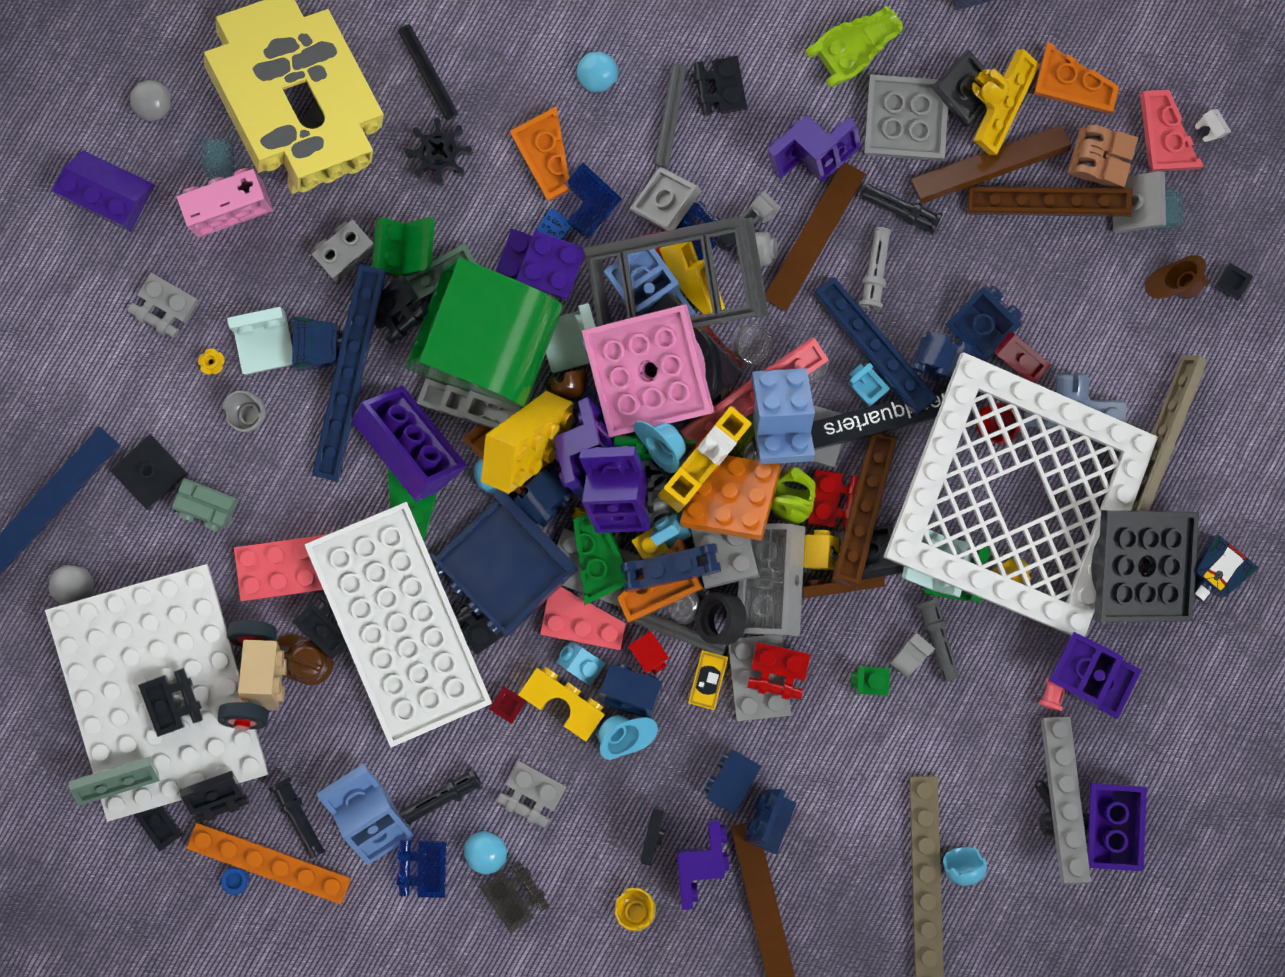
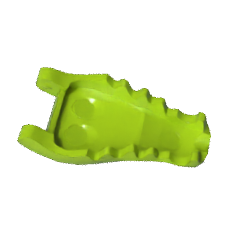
(852, 45)

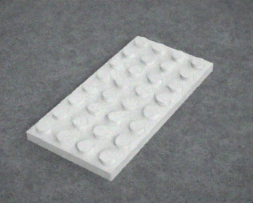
(398, 624)

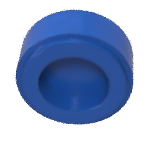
(235, 880)

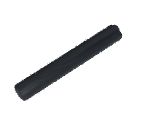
(428, 72)

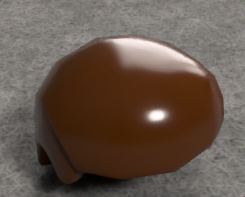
(571, 385)

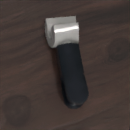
(762, 210)

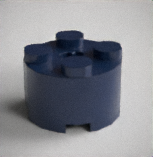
(938, 356)
(545, 496)

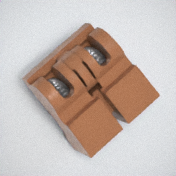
(1102, 156)

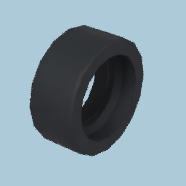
(735, 618)

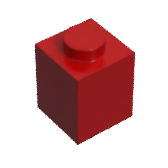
(649, 653)

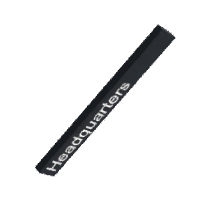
(868, 422)

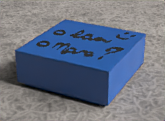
(554, 225)

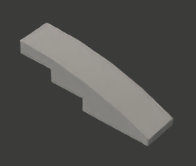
(465, 404)

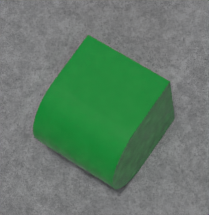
(485, 333)

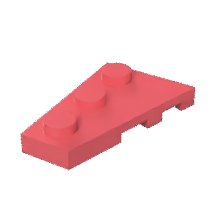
(1165, 137)
(573, 621)

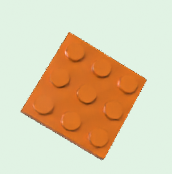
(734, 499)

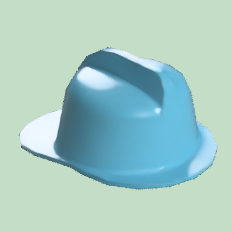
(662, 443)
(625, 736)

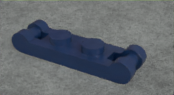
(671, 568)

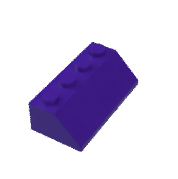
(408, 442)

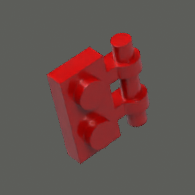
(826, 499)
(779, 662)

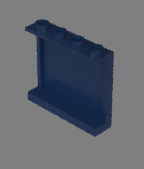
(504, 565)

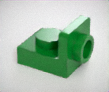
(870, 680)

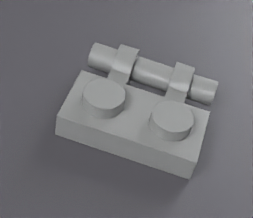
(167, 298)
(535, 786)

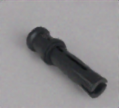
(872, 193)
(453, 790)
(291, 805)

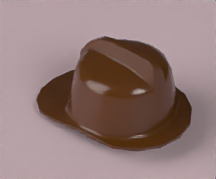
(1179, 278)
(304, 660)

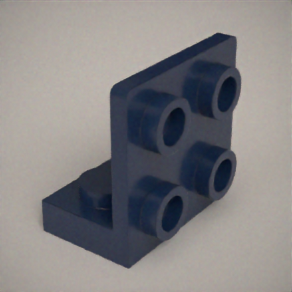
(770, 820)

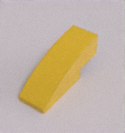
(690, 274)

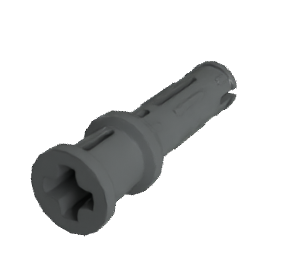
(935, 627)

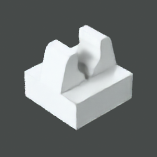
(1216, 123)
(717, 445)

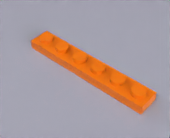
(269, 863)

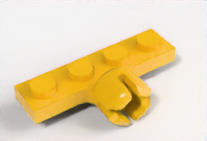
(1002, 98)

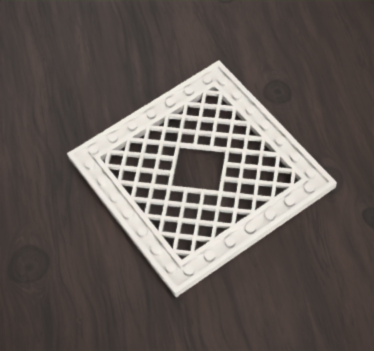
(941, 448)

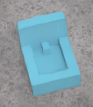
(867, 384)
(669, 530)
(580, 662)

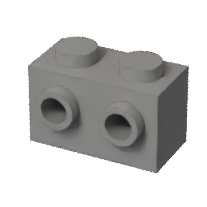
(343, 250)

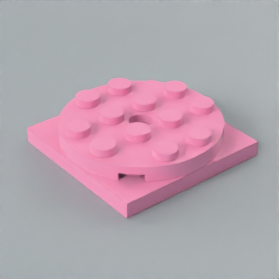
(618, 367)

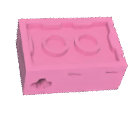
(224, 202)

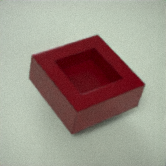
(508, 705)

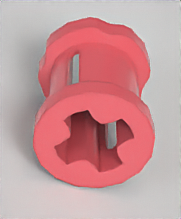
(1052, 697)

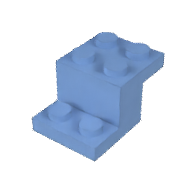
(649, 279)
(783, 416)
(365, 814)

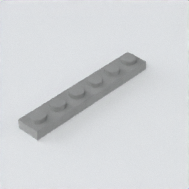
(1065, 801)

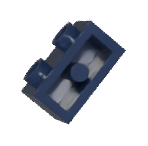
(630, 691)
(732, 781)

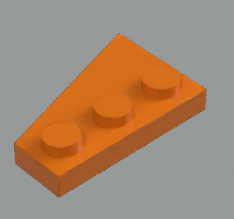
(1072, 83)
(544, 152)

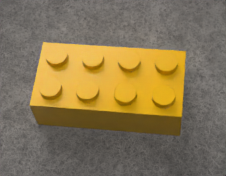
(525, 442)

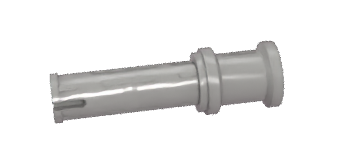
(877, 282)

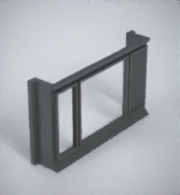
(748, 260)

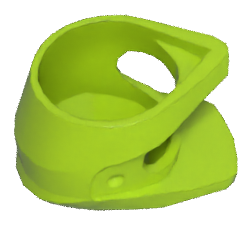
(791, 504)

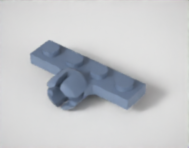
(1077, 388)

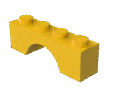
(699, 466)

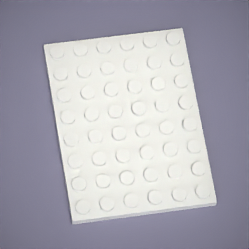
(133, 637)

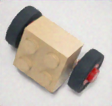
(259, 678)

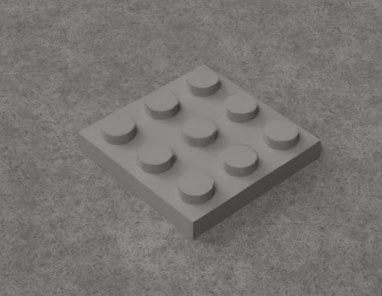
(905, 119)

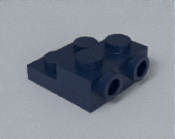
(985, 321)

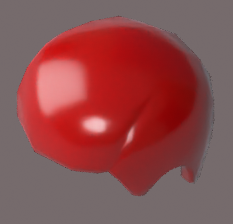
(991, 424)

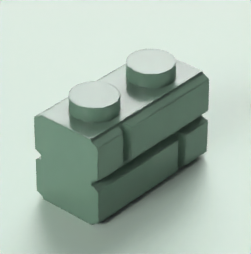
(205, 504)

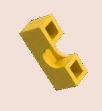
(583, 714)

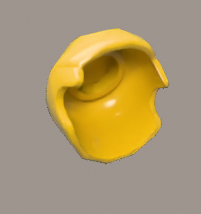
(635, 909)

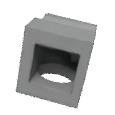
(911, 654)

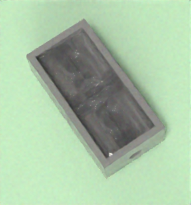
(776, 595)

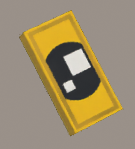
(708, 680)

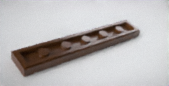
(986, 166)
(1049, 201)
(814, 236)
(864, 510)
(763, 906)

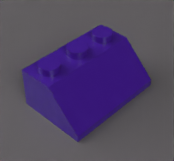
(103, 190)
(1117, 827)

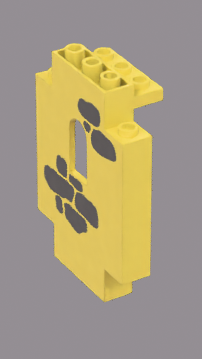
(274, 49)

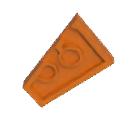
(646, 601)

